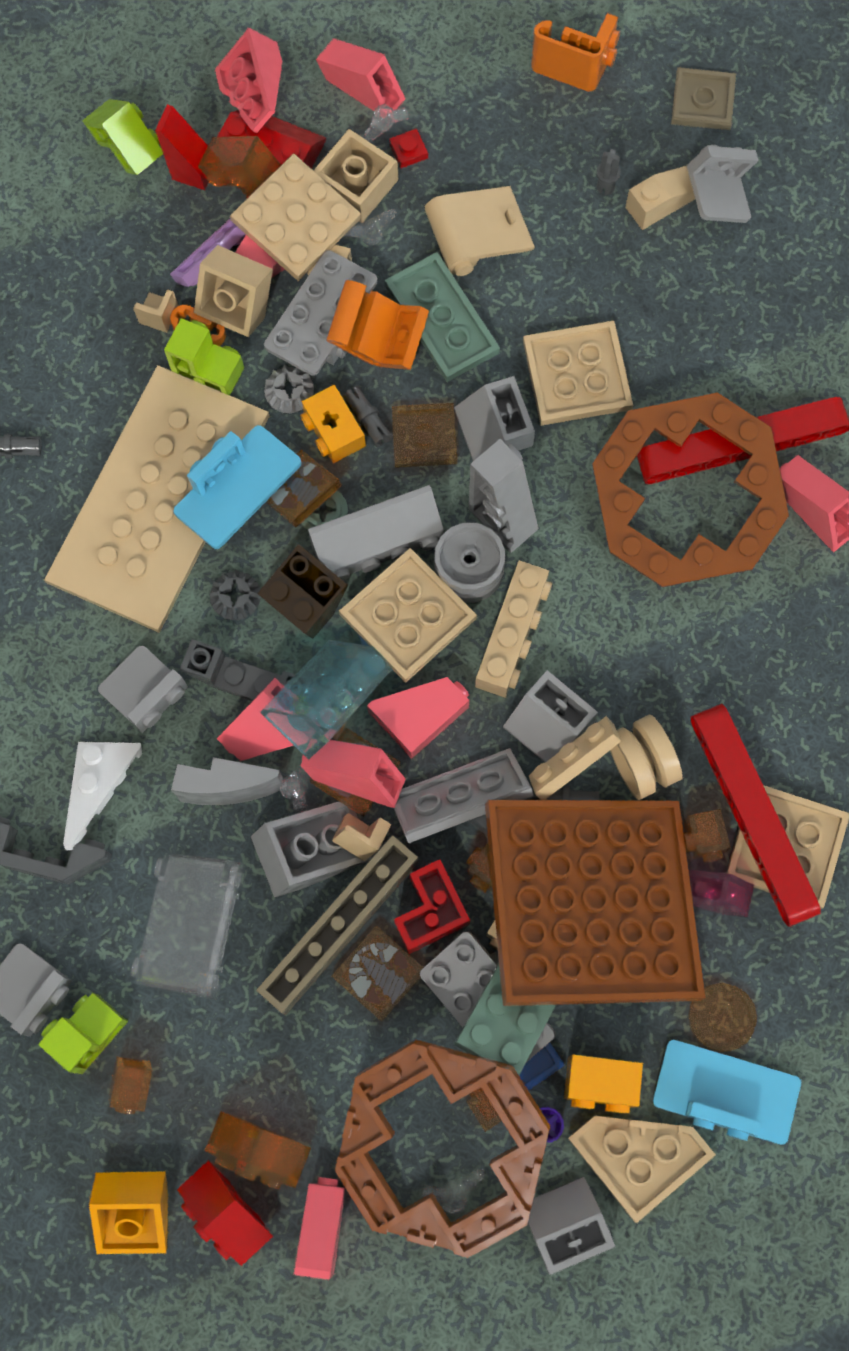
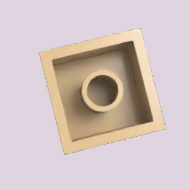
(359, 172)
(232, 290)

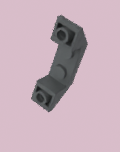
(226, 674)
(82, 860)

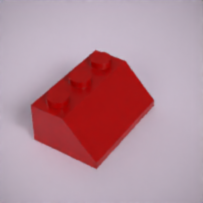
(279, 137)

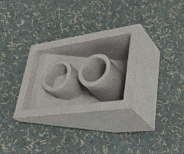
(301, 848)

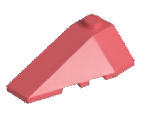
(251, 77)

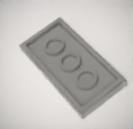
(460, 794)

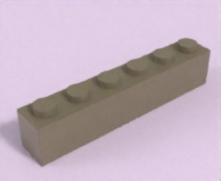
(338, 925)

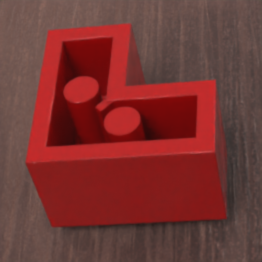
(440, 909)
(223, 1214)

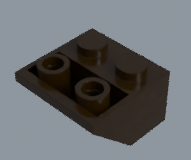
(304, 591)

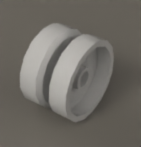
(470, 544)

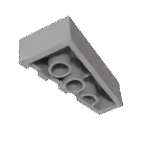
(502, 495)

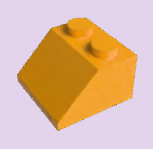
(129, 1212)

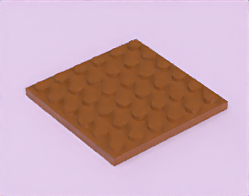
(592, 902)

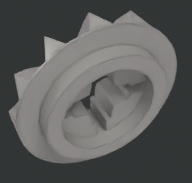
(278, 398)

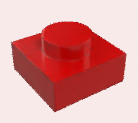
(408, 148)

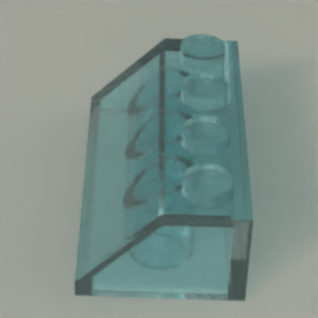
(325, 694)

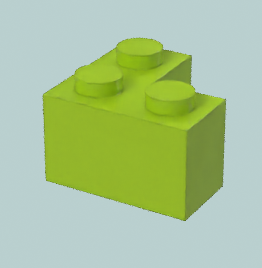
(120, 128)
(197, 358)
(84, 1036)

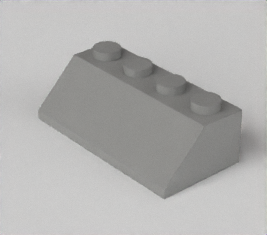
(378, 533)

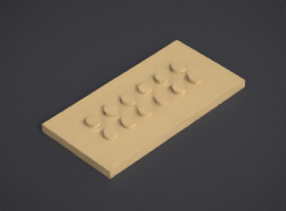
(126, 541)

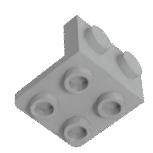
(718, 183)
(142, 688)
(29, 989)

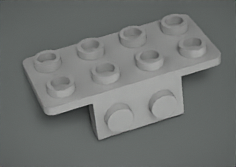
(306, 322)
(460, 977)

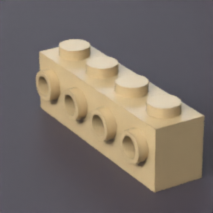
(512, 628)

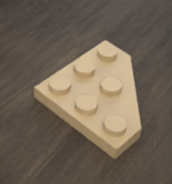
(640, 1159)

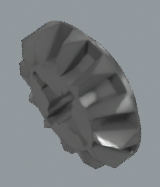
(244, 605)

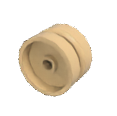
(646, 758)

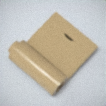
(477, 227)

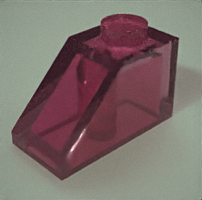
(720, 893)

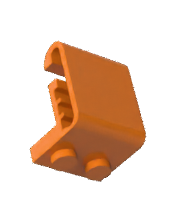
(578, 57)
(376, 327)

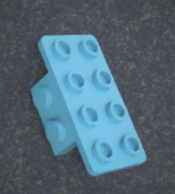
(234, 483)
(726, 1093)

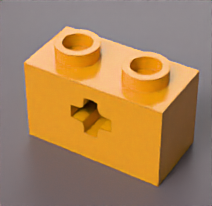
(331, 408)

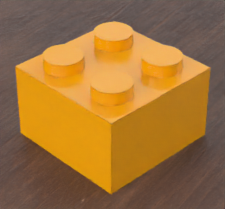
(603, 1082)

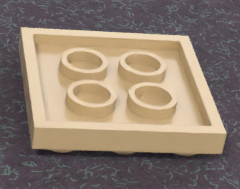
(295, 217)
(577, 373)
(408, 615)
(814, 834)

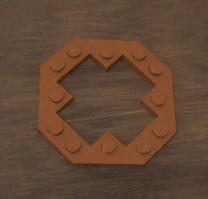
(675, 422)
(457, 1076)

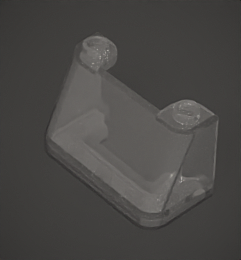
(188, 924)

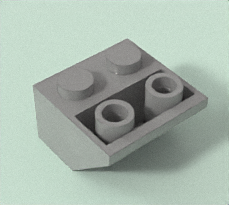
(495, 414)
(549, 717)
(568, 1226)

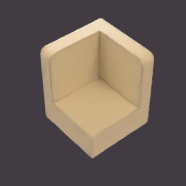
(156, 310)
(359, 837)

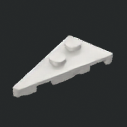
(96, 775)

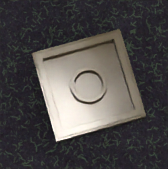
(703, 98)

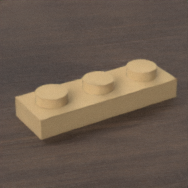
(574, 758)

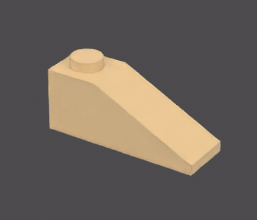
(659, 196)

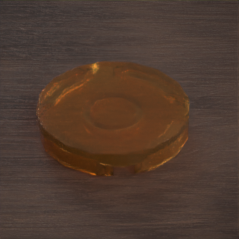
(710, 1022)

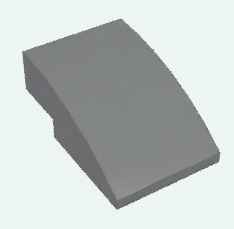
(225, 783)

